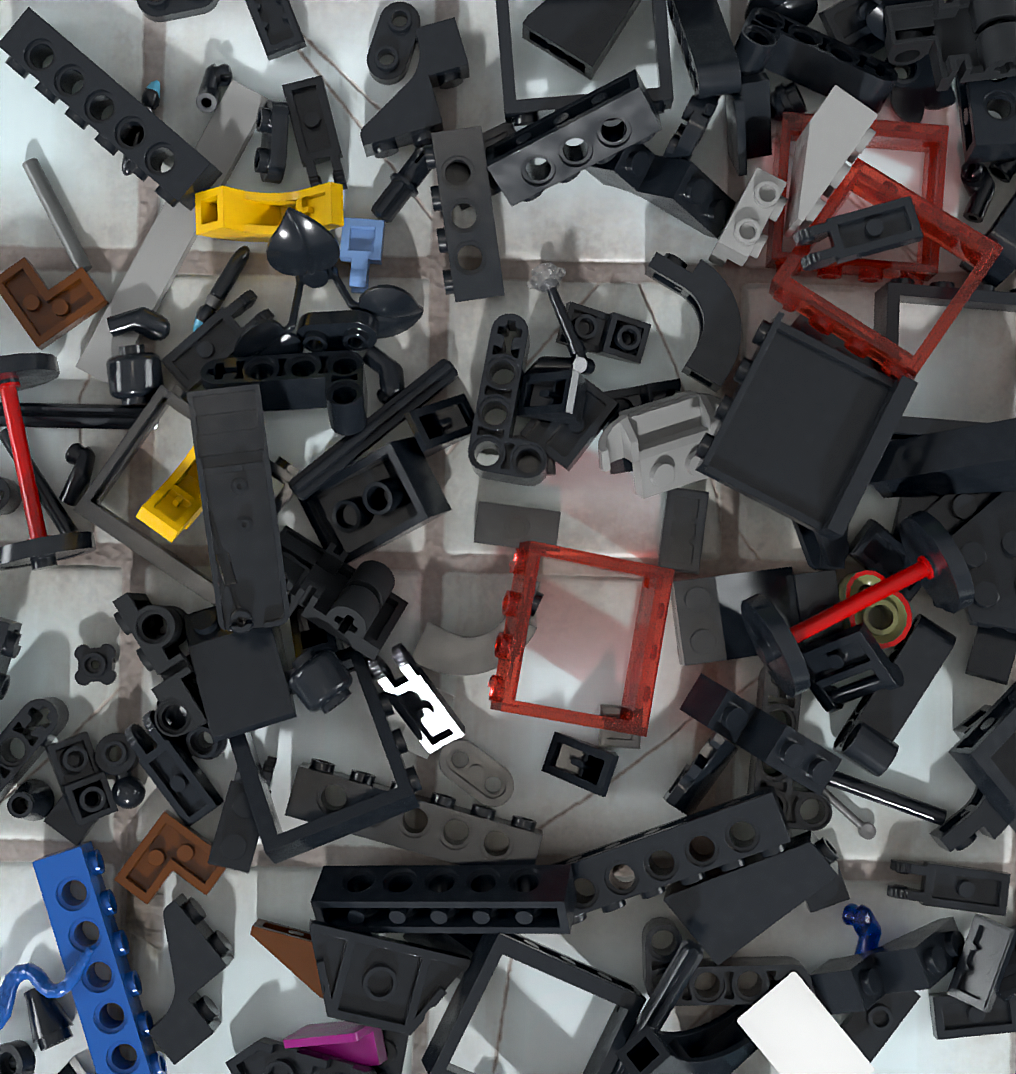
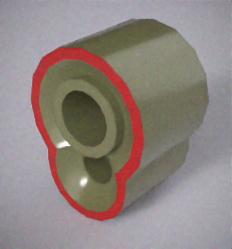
(887, 619)

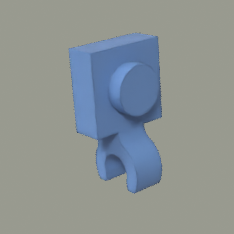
(361, 245)

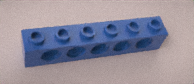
(91, 992)

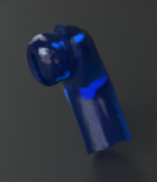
(864, 925)

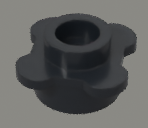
(105, 657)

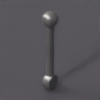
(865, 829)

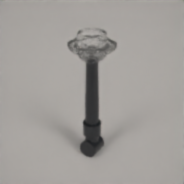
(547, 279)

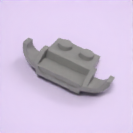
(660, 440)

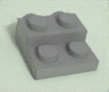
(744, 229)

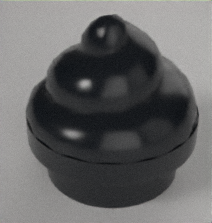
(786, 99)

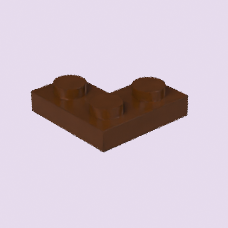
(45, 311)
(167, 849)

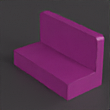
(342, 1040)

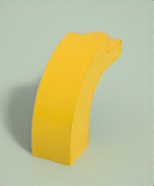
(255, 216)
(175, 502)

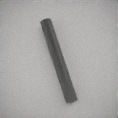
(56, 214)

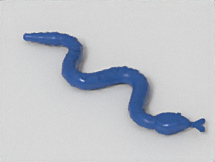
(40, 981)

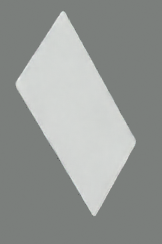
(800, 1033)

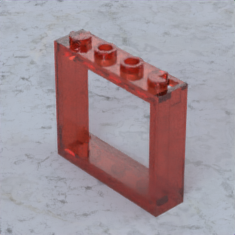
(889, 135)
(935, 225)
(644, 650)

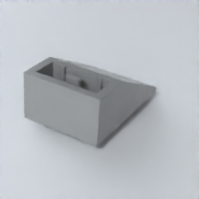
(832, 136)

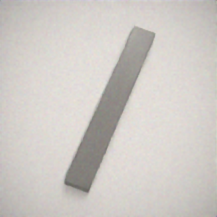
(174, 229)

